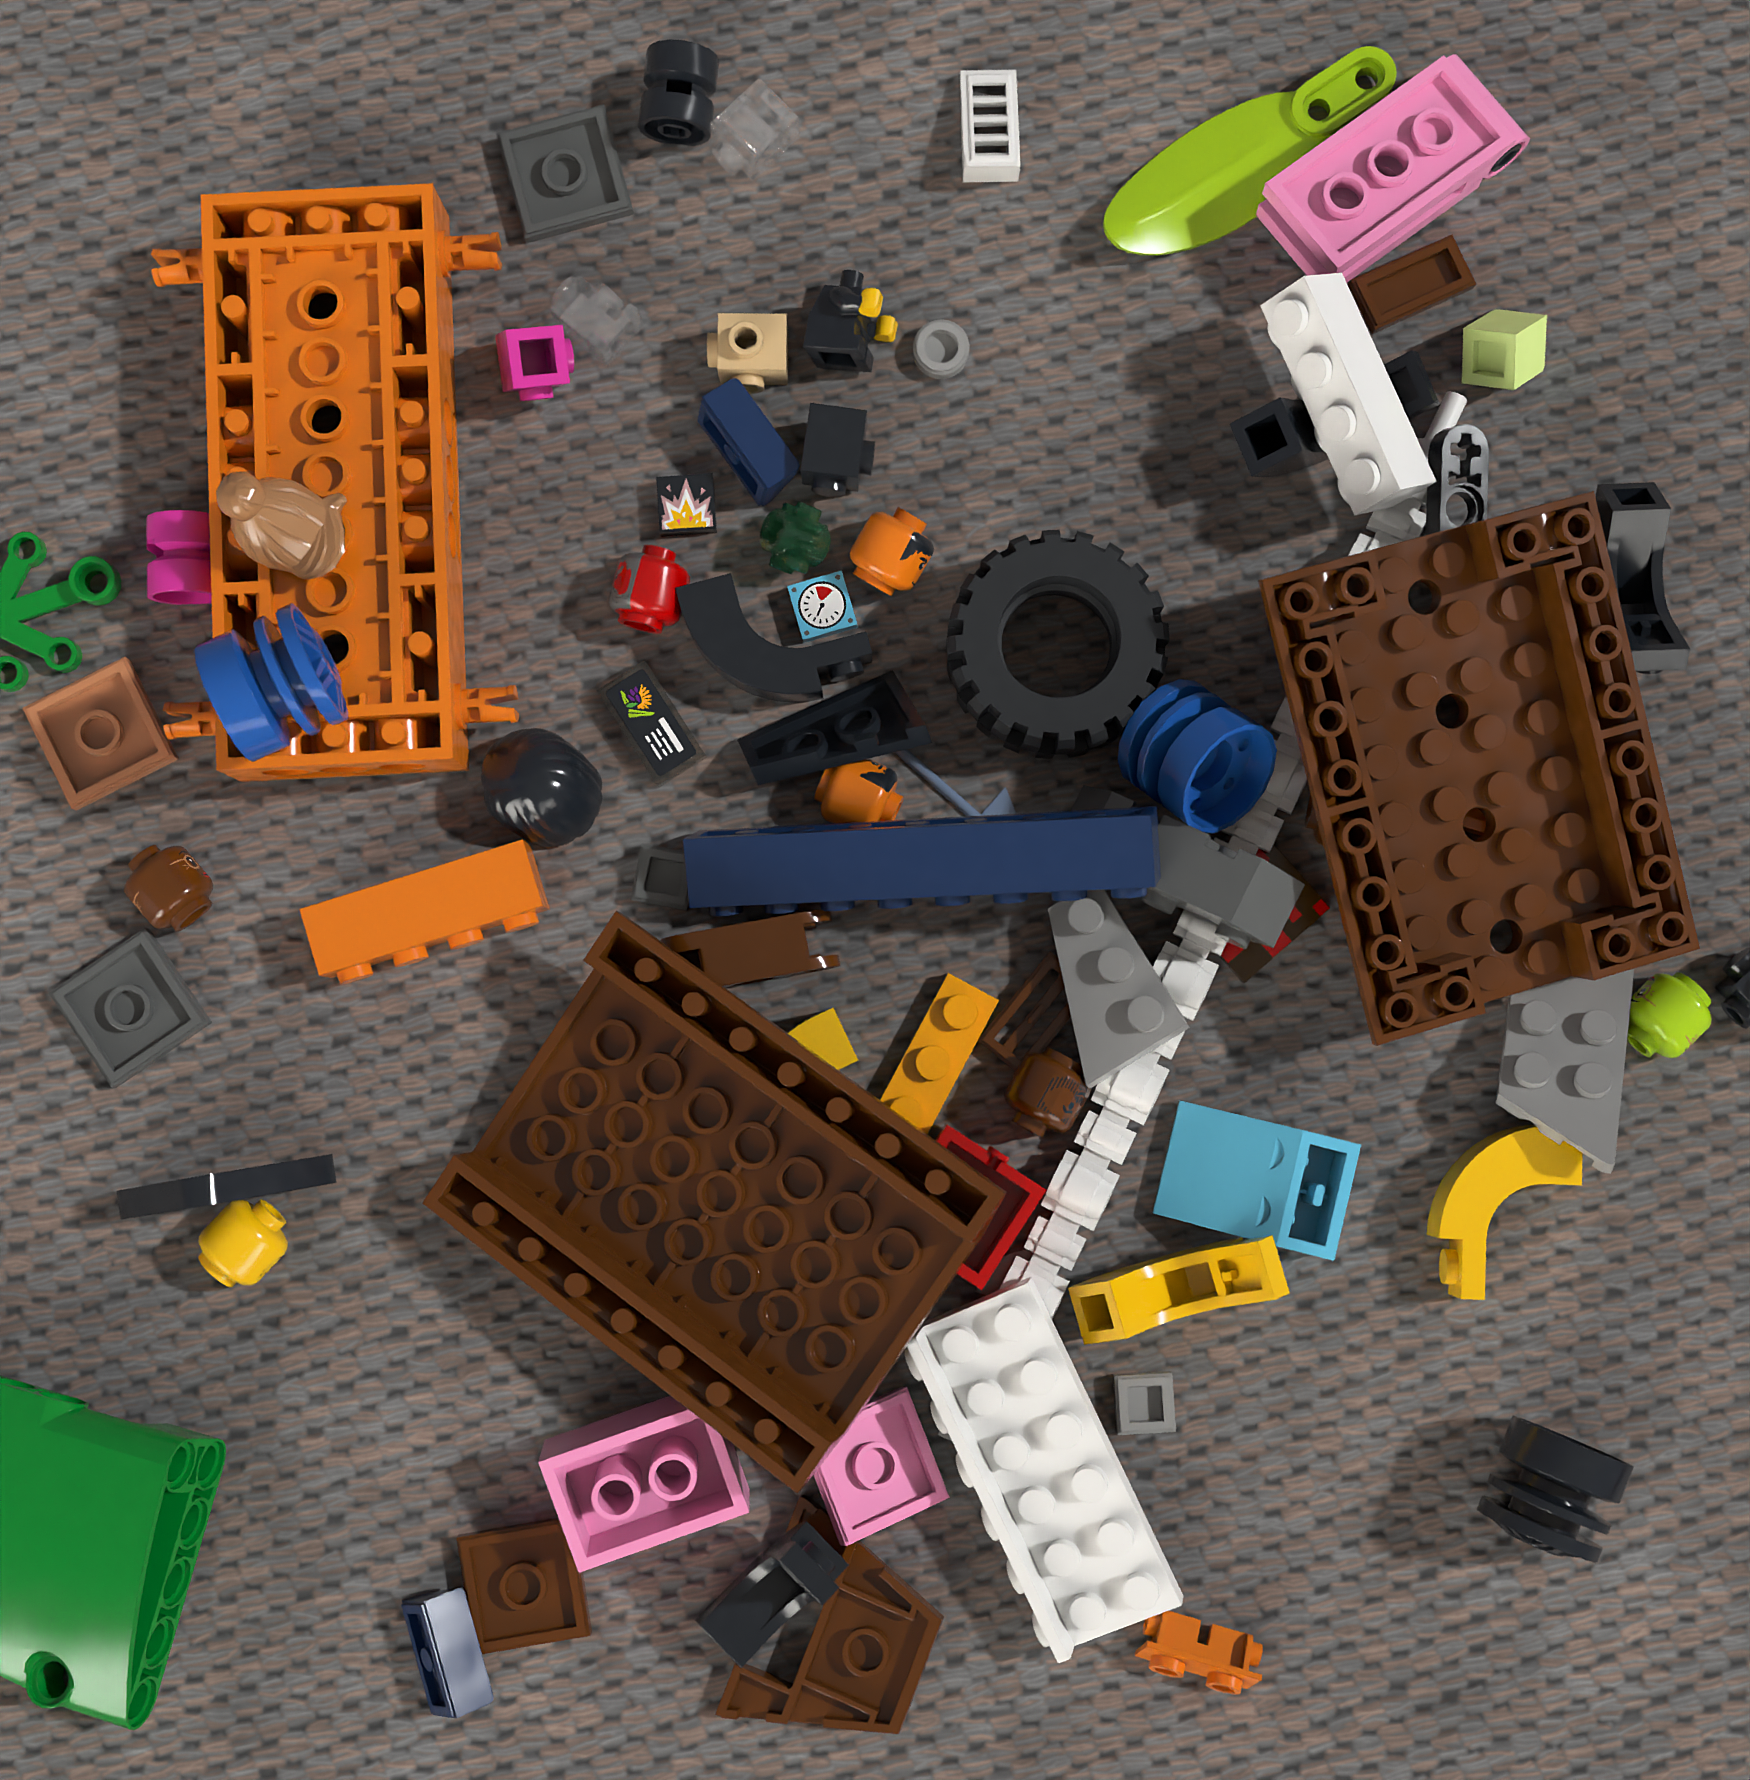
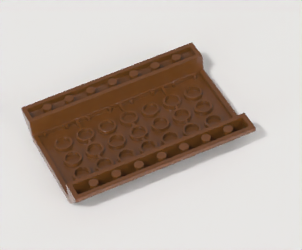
(717, 1204)

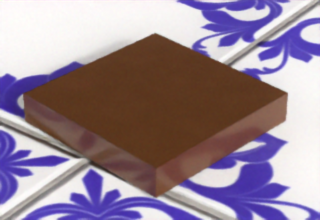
(523, 1586)

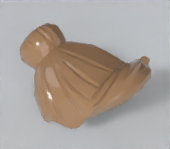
(284, 523)

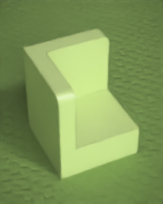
(1504, 349)

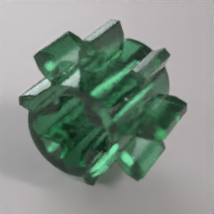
(795, 537)

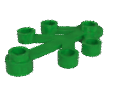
(38, 603)

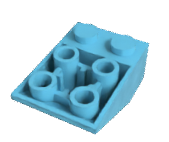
(1257, 1179)

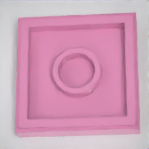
(880, 1470)

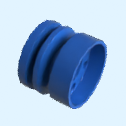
(265, 685)
(1197, 755)

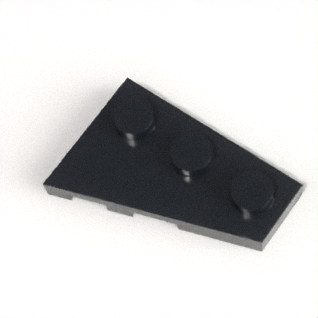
(838, 731)

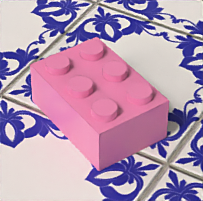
(641, 1481)

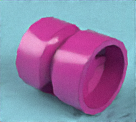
(182, 557)

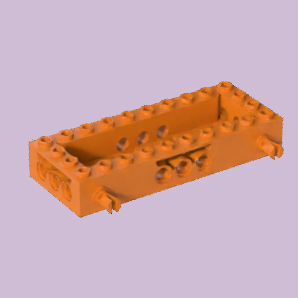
(392, 456)

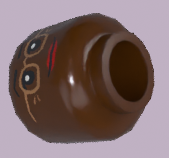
(168, 887)

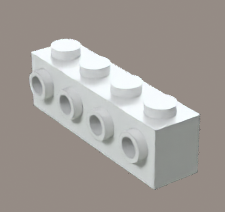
(1347, 393)

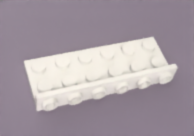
(1041, 1468)

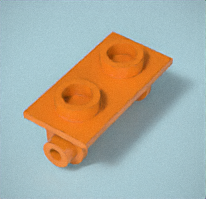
(1222, 1659)

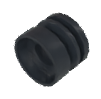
(1554, 1490)

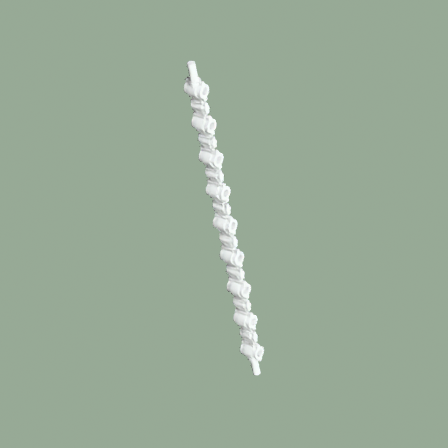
(1083, 1182)

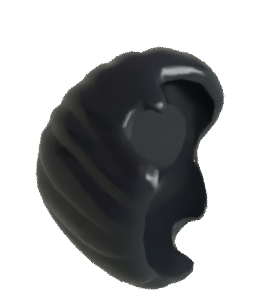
(541, 787)

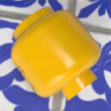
(243, 1242)

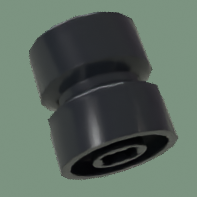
(679, 86)

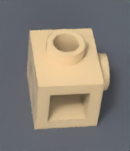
(750, 349)

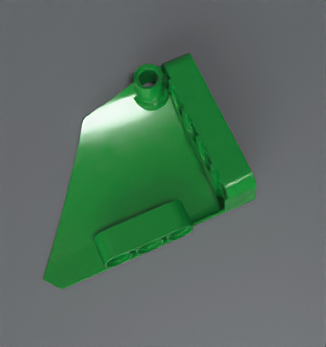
(95, 1549)

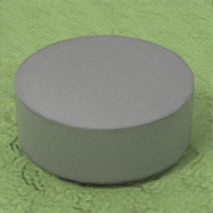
(941, 349)

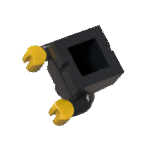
(843, 325)

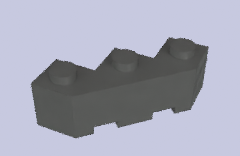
(1197, 874)

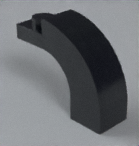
(1282, 435)
(1635, 534)
(754, 663)
(771, 1590)

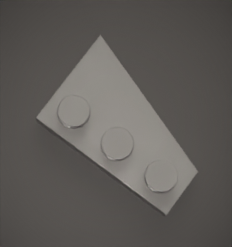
(1110, 987)

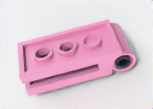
(1390, 171)

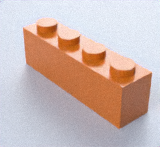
(425, 910)

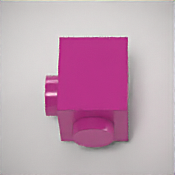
(534, 361)

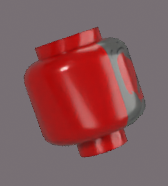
(646, 590)

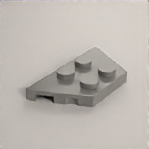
(1568, 1061)

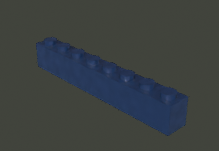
(924, 859)

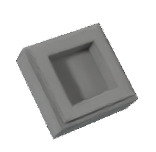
(1144, 1403)

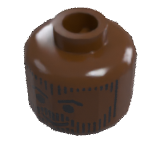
(1047, 1092)

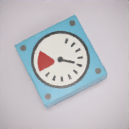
(822, 606)

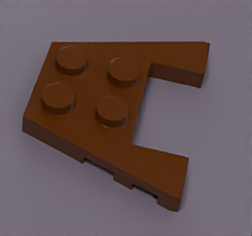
(860, 1655)

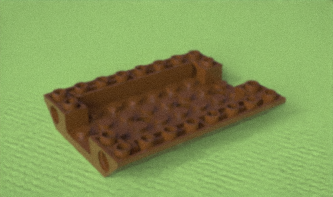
(1542, 745)

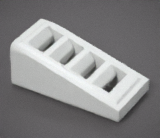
(990, 166)

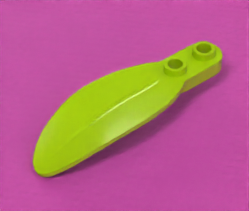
(1218, 170)

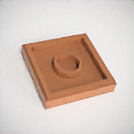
(100, 733)

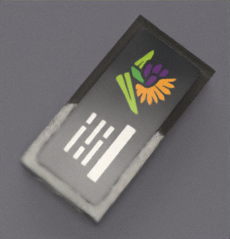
(651, 723)

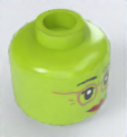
(1668, 1015)

